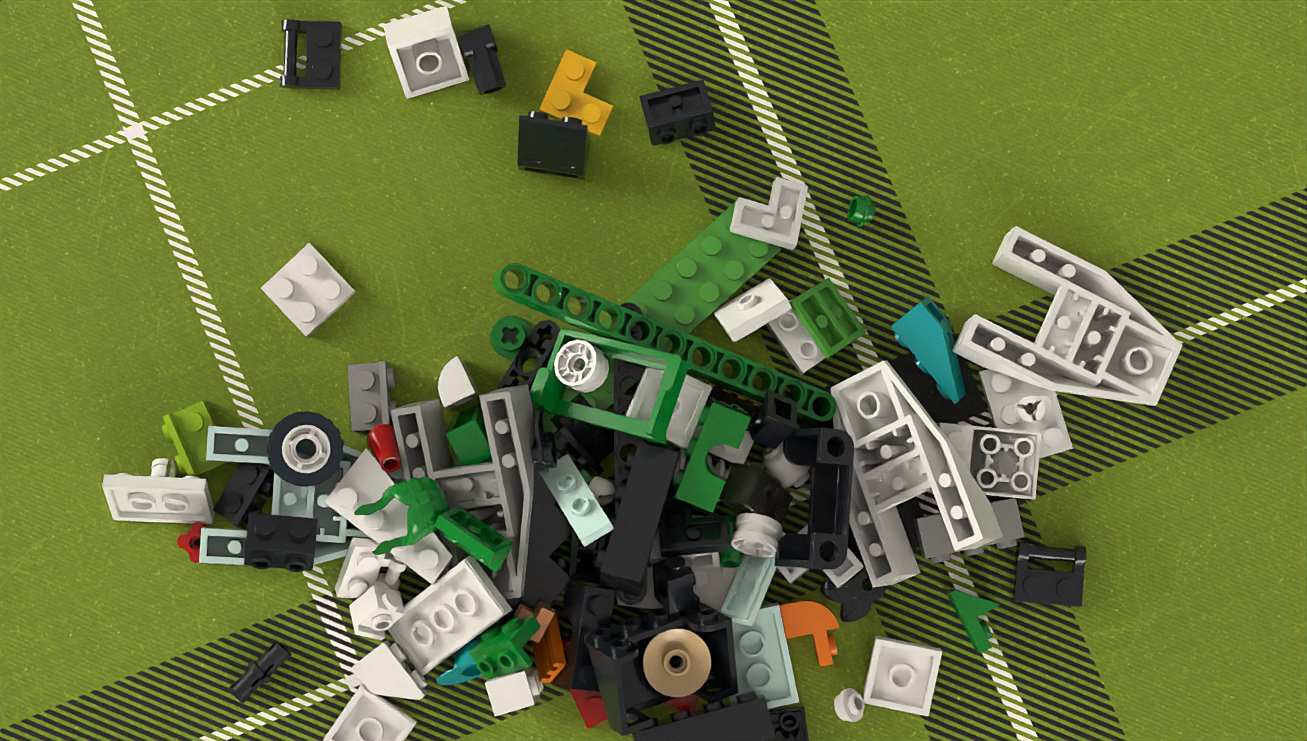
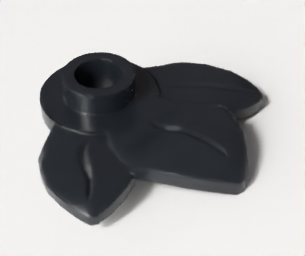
(545, 452)
(852, 595)

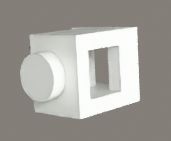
(376, 611)

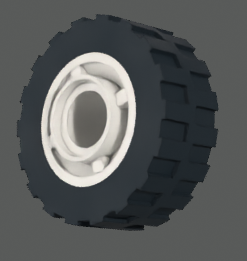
(326, 455)

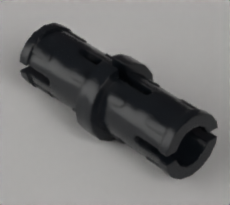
(259, 671)

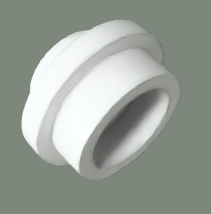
(849, 705)

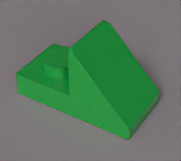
(968, 609)

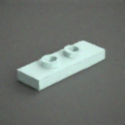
(577, 501)
(749, 588)

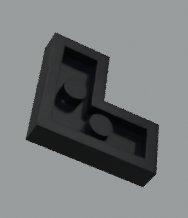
(688, 535)

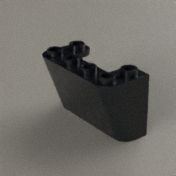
(831, 458)
(619, 655)

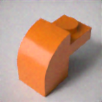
(812, 618)

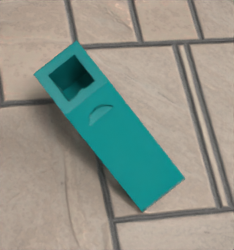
(931, 340)

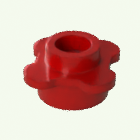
(187, 541)

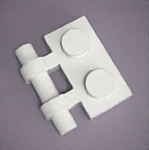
(362, 569)

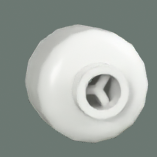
(783, 470)

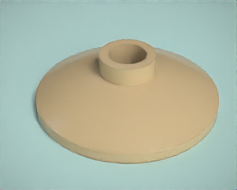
(692, 671)

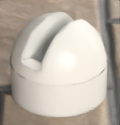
(602, 490)

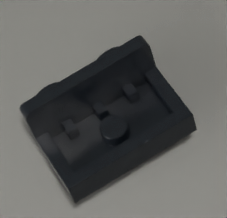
(280, 542)

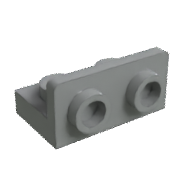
(371, 394)

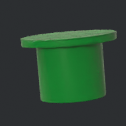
(509, 336)

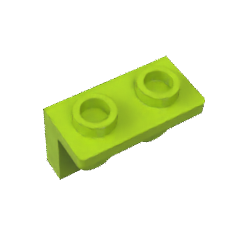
(189, 433)

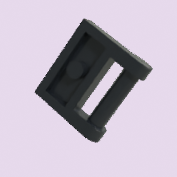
(322, 55)
(1049, 585)

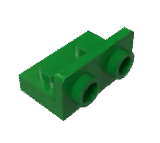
(474, 537)

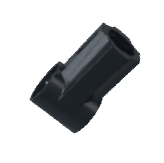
(481, 52)

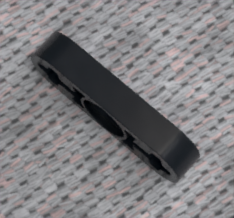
(528, 351)

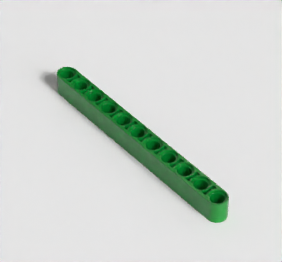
(651, 338)

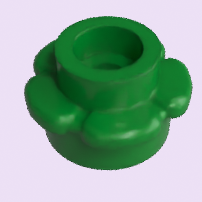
(861, 210)

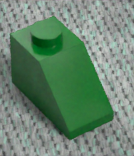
(469, 437)

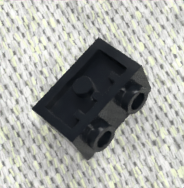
(678, 113)
(589, 440)
(246, 493)

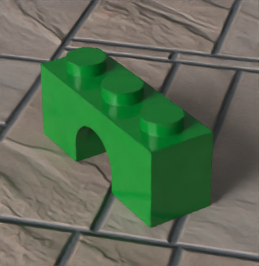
(698, 482)

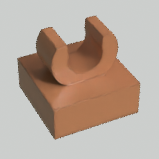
(542, 613)

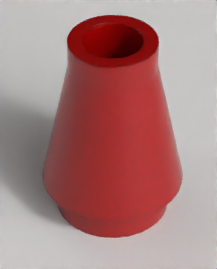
(384, 446)

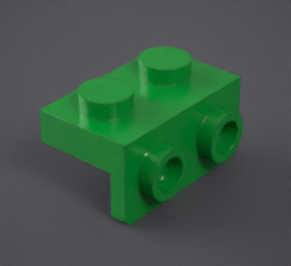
(501, 647)

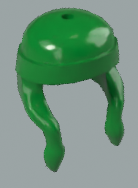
(425, 504)

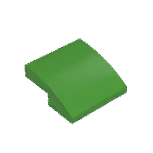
(827, 317)

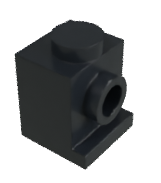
(773, 420)
(674, 584)

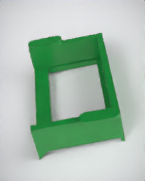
(549, 390)

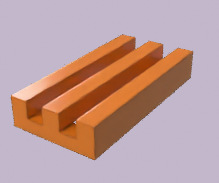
(549, 652)

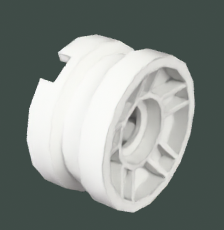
(570, 359)
(756, 535)

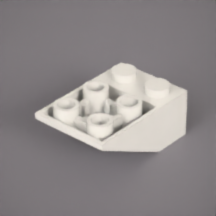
(998, 458)

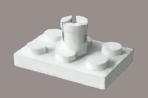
(1026, 408)
(159, 496)

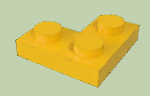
(567, 95)

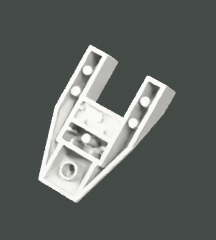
(1091, 339)
(895, 459)

